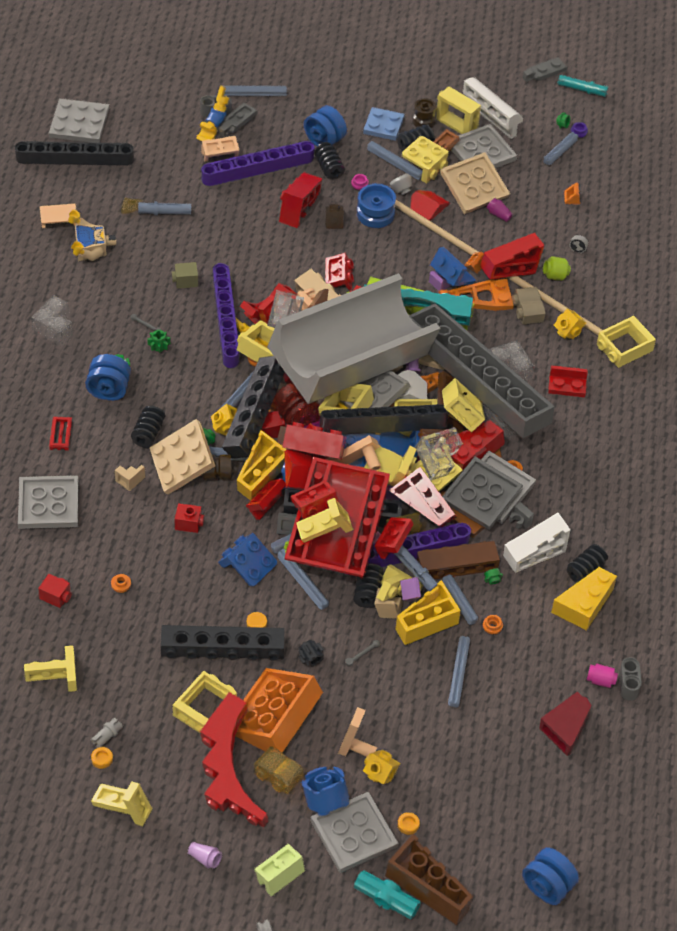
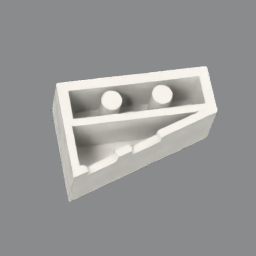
(538, 544)

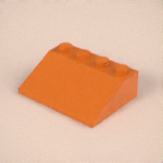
(277, 708)

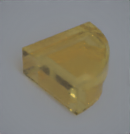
(130, 205)

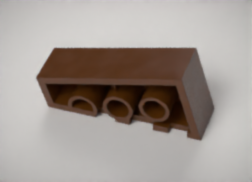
(428, 880)

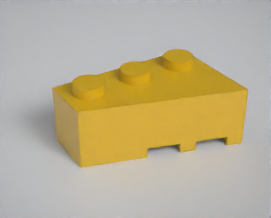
(261, 466)
(585, 599)
(428, 615)

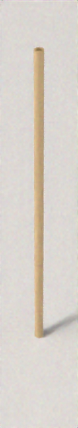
(470, 250)

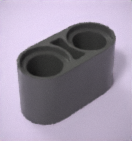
(208, 102)
(630, 678)

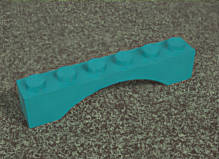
(455, 306)

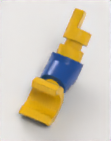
(215, 117)

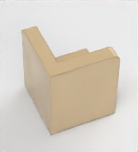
(130, 477)
(390, 608)

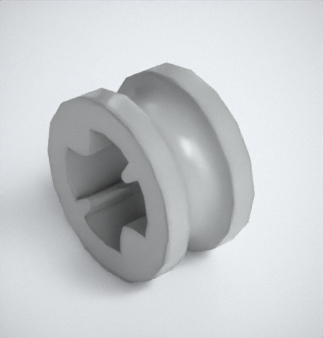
(263, 927)

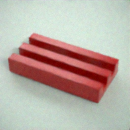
(60, 445)

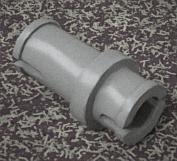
(110, 730)

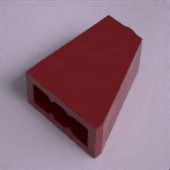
(566, 722)

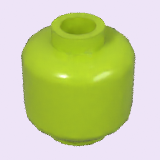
(556, 268)

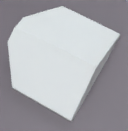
(418, 386)

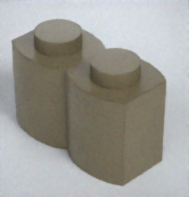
(528, 305)

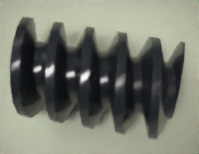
(408, 137)
(329, 160)
(147, 426)
(587, 562)
(367, 586)

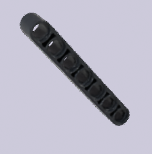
(74, 153)
(384, 419)

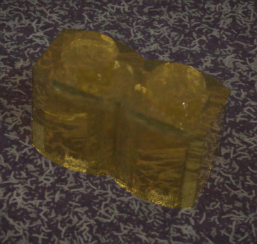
(278, 770)

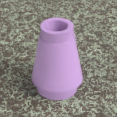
(205, 854)

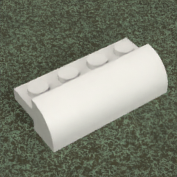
(493, 107)

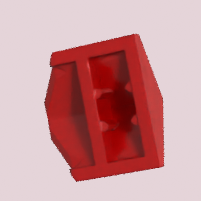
(428, 204)
(297, 468)

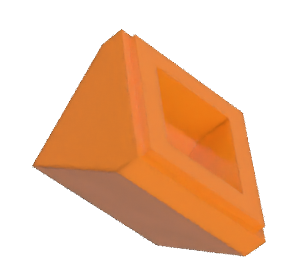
(572, 194)
(475, 262)

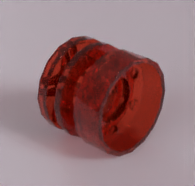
(294, 407)

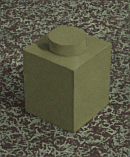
(185, 275)

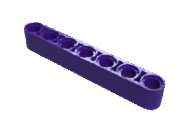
(257, 163)
(225, 315)
(432, 539)

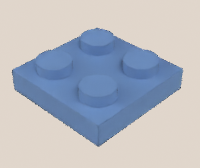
(383, 123)

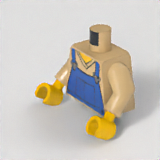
(90, 238)

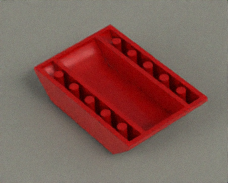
(363, 497)

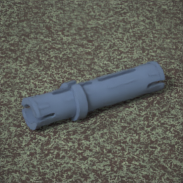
(164, 208)
(416, 569)

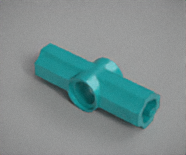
(387, 894)

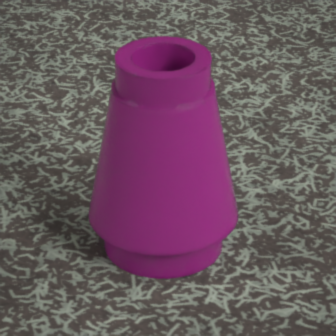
(498, 209)

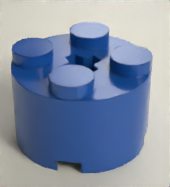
(325, 790)

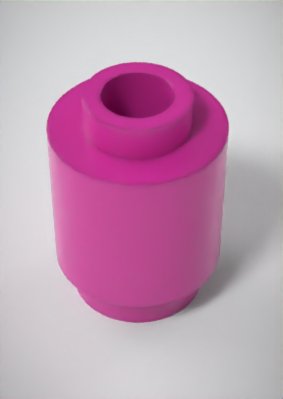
(602, 675)

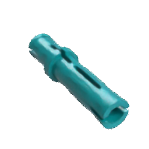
(588, 87)

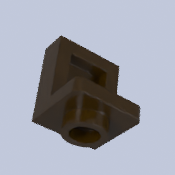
(334, 216)

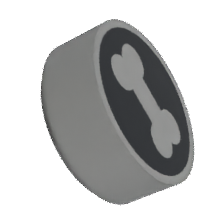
(578, 243)

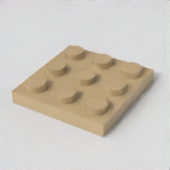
(474, 182)
(182, 456)

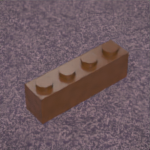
(460, 559)

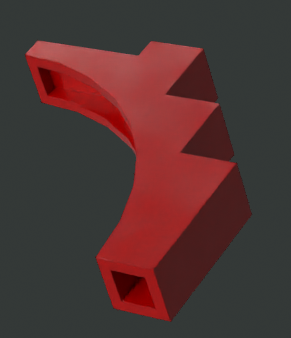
(225, 789)

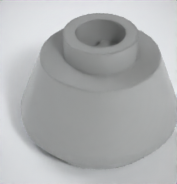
(402, 184)

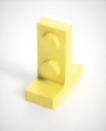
(325, 522)
(391, 583)
(54, 669)
(125, 801)

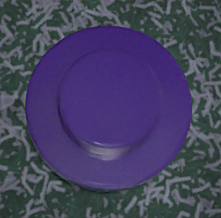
(580, 129)

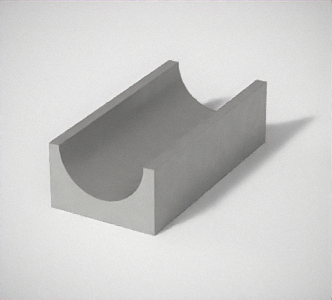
(349, 339)

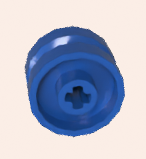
(325, 126)
(376, 205)
(108, 377)
(550, 876)

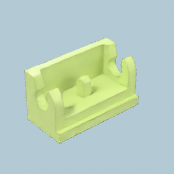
(280, 869)

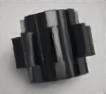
(311, 653)

